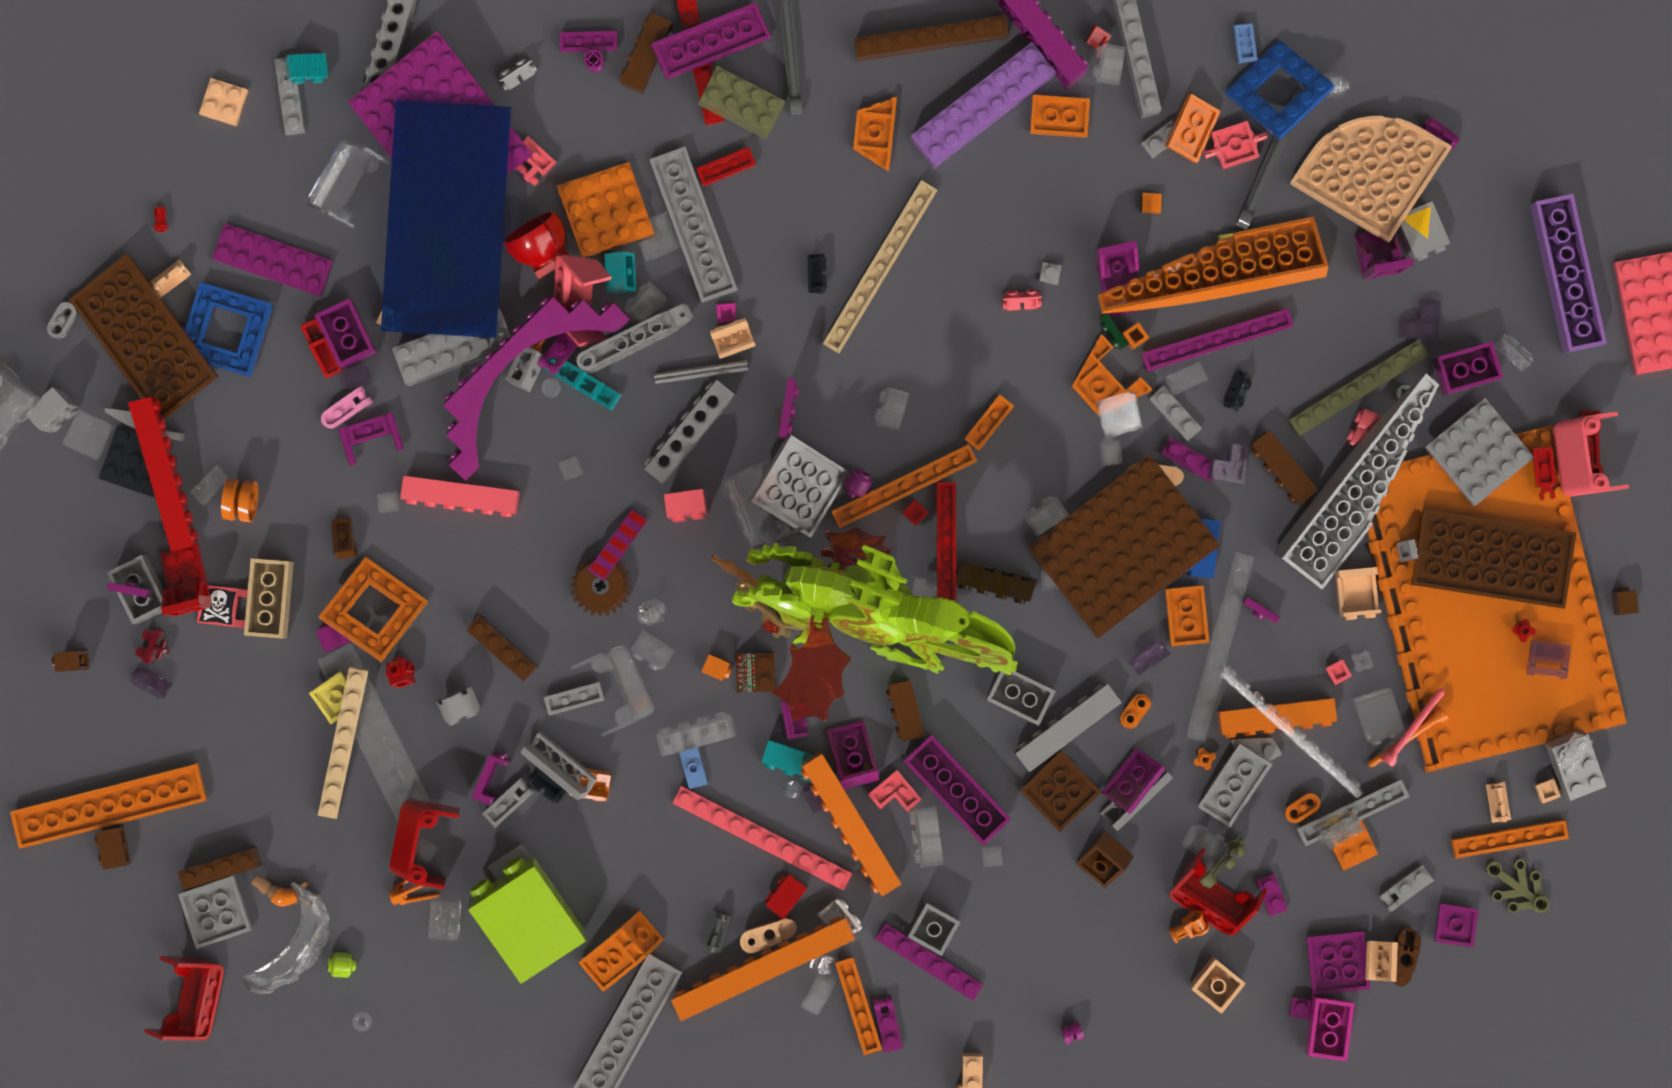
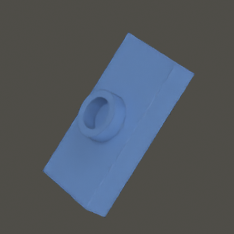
(1245, 43)
(693, 768)

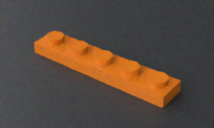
(858, 1005)

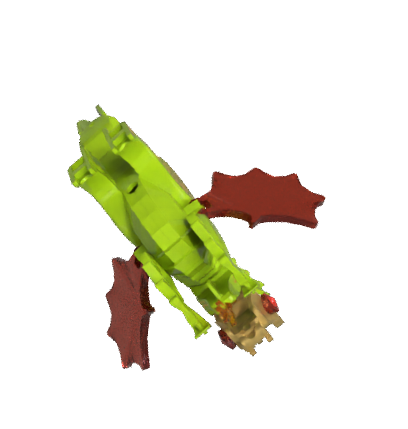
(865, 599)

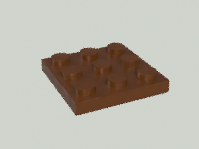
(1060, 791)

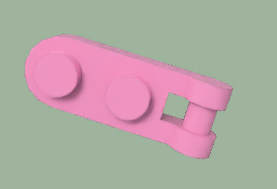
(345, 408)

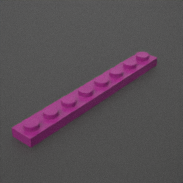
(1217, 340)

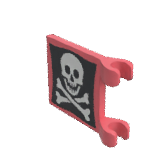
(223, 607)

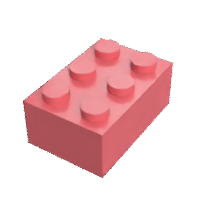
(686, 504)

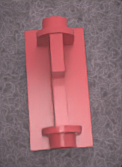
(1013, 298)

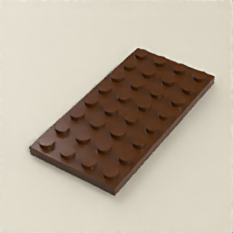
(143, 336)
(1493, 558)

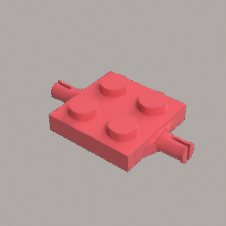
(1235, 145)

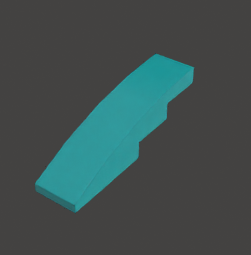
(587, 385)

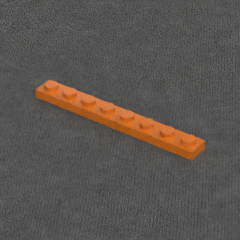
(904, 486)

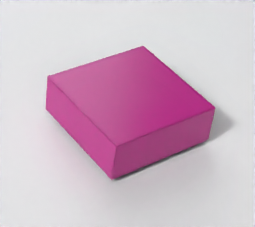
(726, 313)

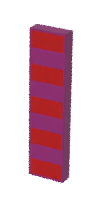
(618, 545)

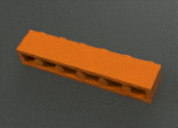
(1299, 713)

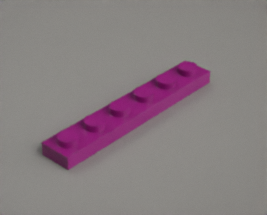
(929, 961)

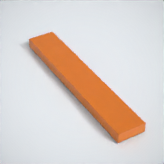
(1509, 838)

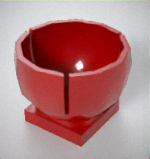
(534, 244)

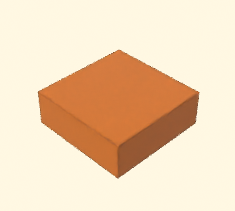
(1151, 203)

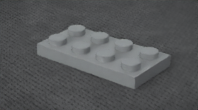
(1235, 784)

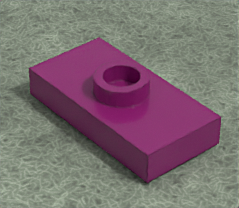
(129, 588)
(1260, 611)

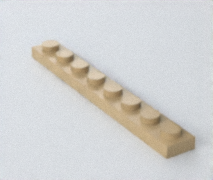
(343, 742)

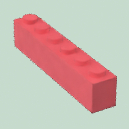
(460, 495)

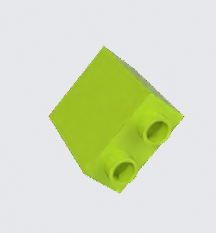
(525, 918)

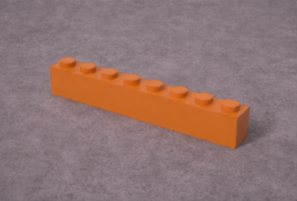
(850, 823)

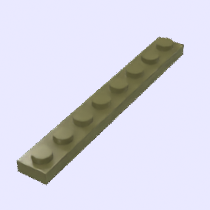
(1358, 387)

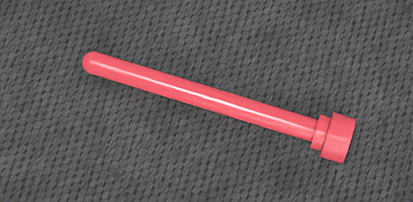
(1391, 756)

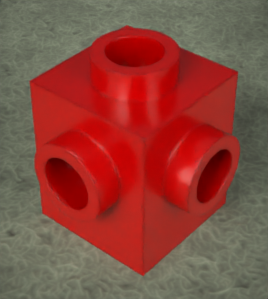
(400, 672)

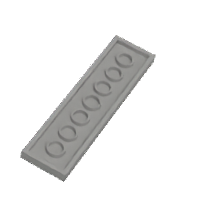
(693, 224)
(630, 1024)

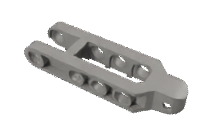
(608, 352)

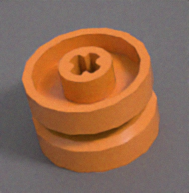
(239, 500)

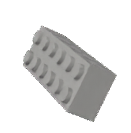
(441, 353)

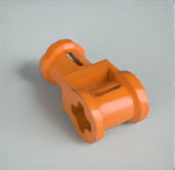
(1190, 926)

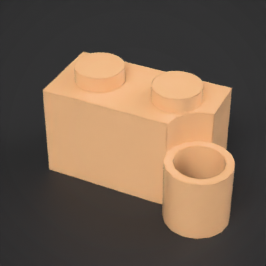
(971, 1070)

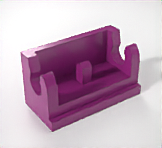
(793, 729)

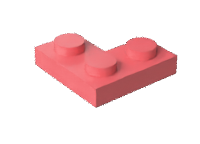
(895, 787)

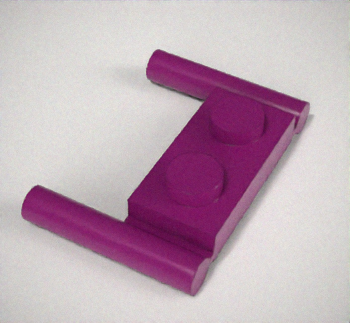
(368, 431)

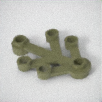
(1237, 847)
(1519, 889)

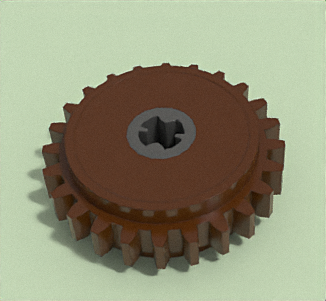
(602, 600)

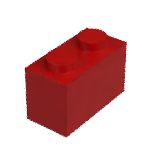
(785, 896)

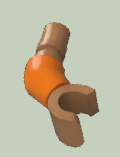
(278, 896)

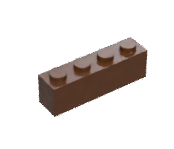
(643, 59)
(1283, 467)
(502, 648)
(219, 868)

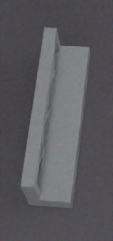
(555, 771)
(1123, 816)

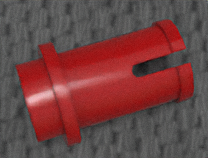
(160, 219)

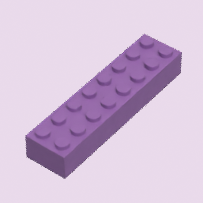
(983, 105)
(1568, 273)

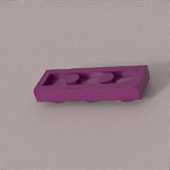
(584, 41)
(1187, 458)

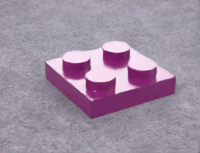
(1456, 925)

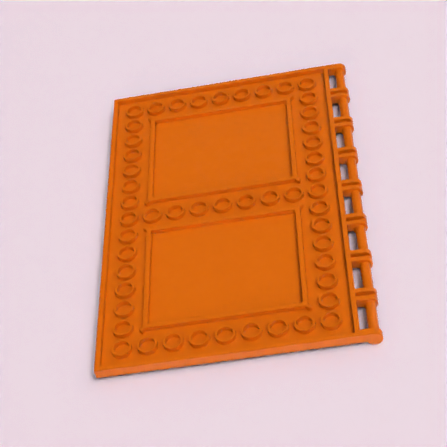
(1468, 639)

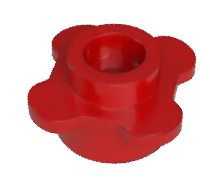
(1523, 635)

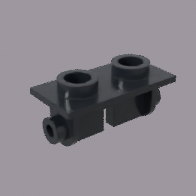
(816, 279)
(1242, 384)
(540, 780)

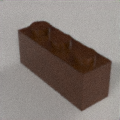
(905, 710)

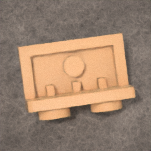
(732, 338)
(1381, 961)

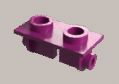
(1441, 132)

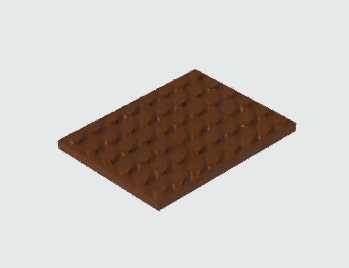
(1123, 546)

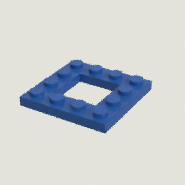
(1281, 122)
(253, 334)

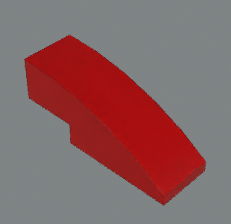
(320, 347)

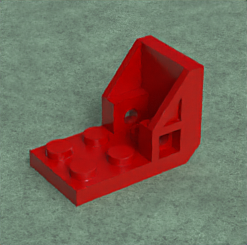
(185, 582)

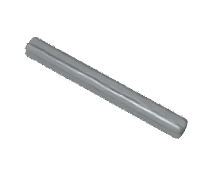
(702, 371)

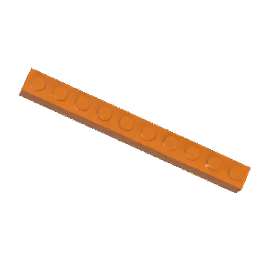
(763, 968)

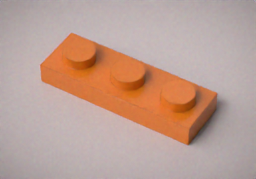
(989, 422)

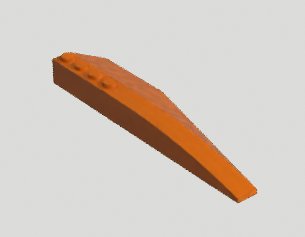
(1285, 253)

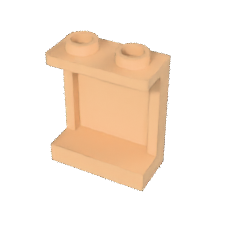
(1357, 593)

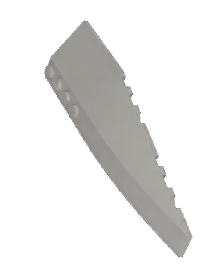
(1352, 496)

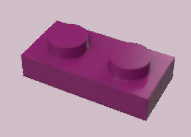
(1273, 899)

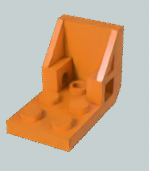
(621, 951)

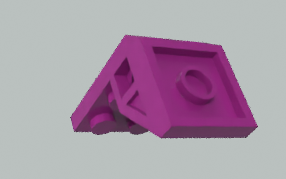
(1380, 258)
(1116, 267)

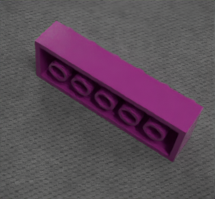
(1049, 39)
(957, 789)

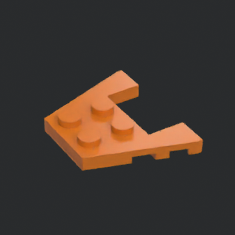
(1097, 383)

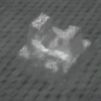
(821, 964)

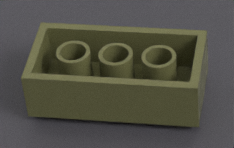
(741, 102)

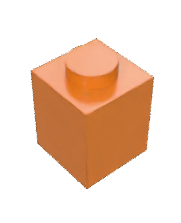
(1135, 336)
(716, 667)

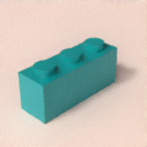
(785, 758)

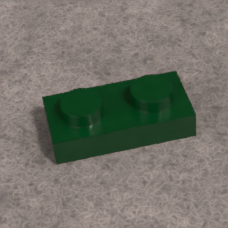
(1109, 326)

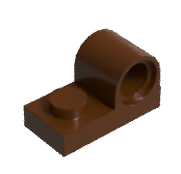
(343, 541)

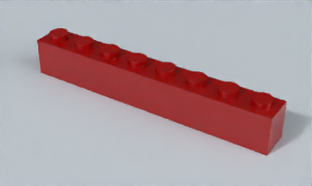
(163, 473)

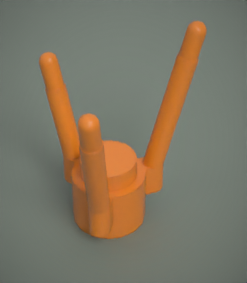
(399, 894)

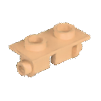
(170, 278)
(1498, 802)

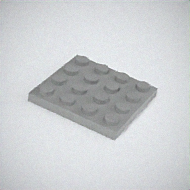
(1479, 452)
(799, 485)

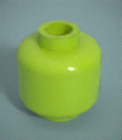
(341, 964)

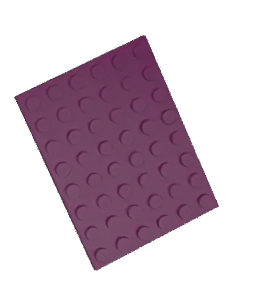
(426, 75)

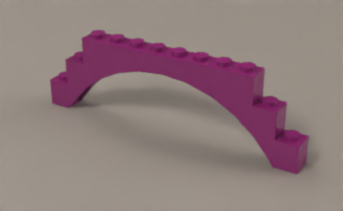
(546, 322)

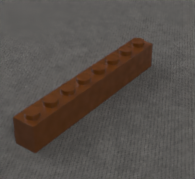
(931, 38)

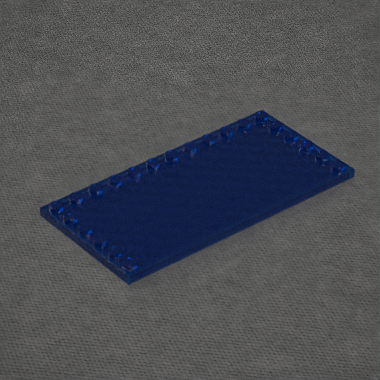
(446, 219)

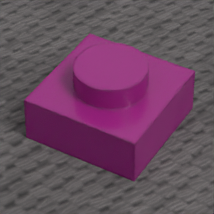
(1299, 1007)

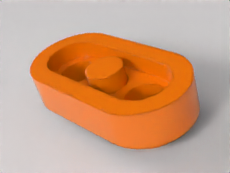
(1135, 711)
(1302, 808)

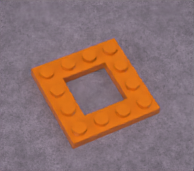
(371, 574)

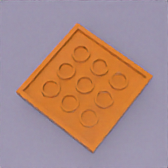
(605, 210)

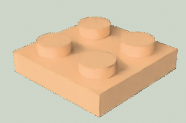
(223, 102)

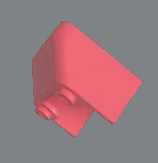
(575, 281)
(1574, 456)

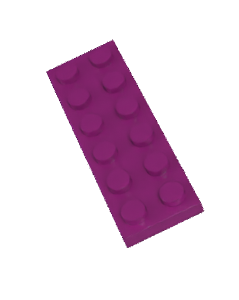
(710, 41)
(272, 260)

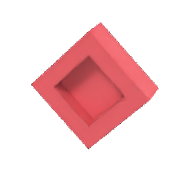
(1338, 672)

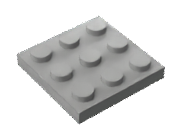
(215, 912)

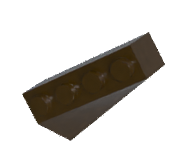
(996, 582)

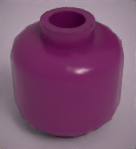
(857, 483)

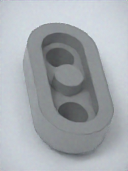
(60, 319)

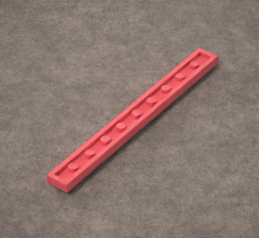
(762, 838)

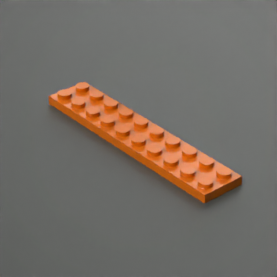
(108, 806)

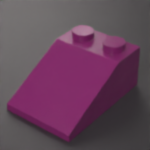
(853, 755)

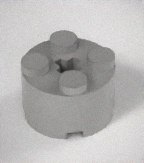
(458, 704)

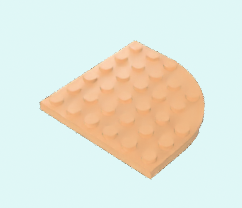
(1372, 171)

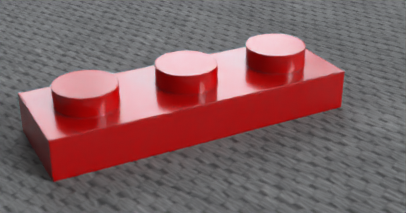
(726, 167)

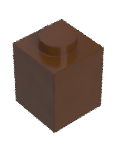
(1625, 601)

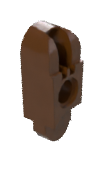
(1412, 948)

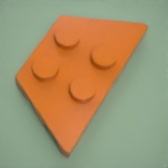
(875, 132)

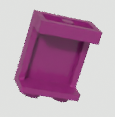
(480, 792)

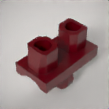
(155, 637)

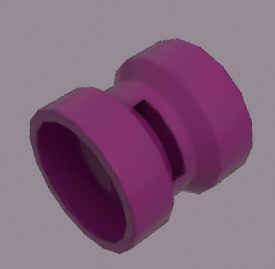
(596, 63)
(1072, 1032)

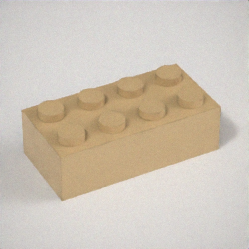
(268, 598)

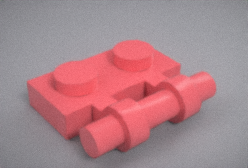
(540, 161)

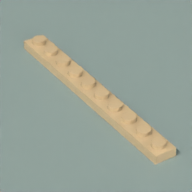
(880, 267)

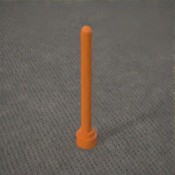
(1437, 717)

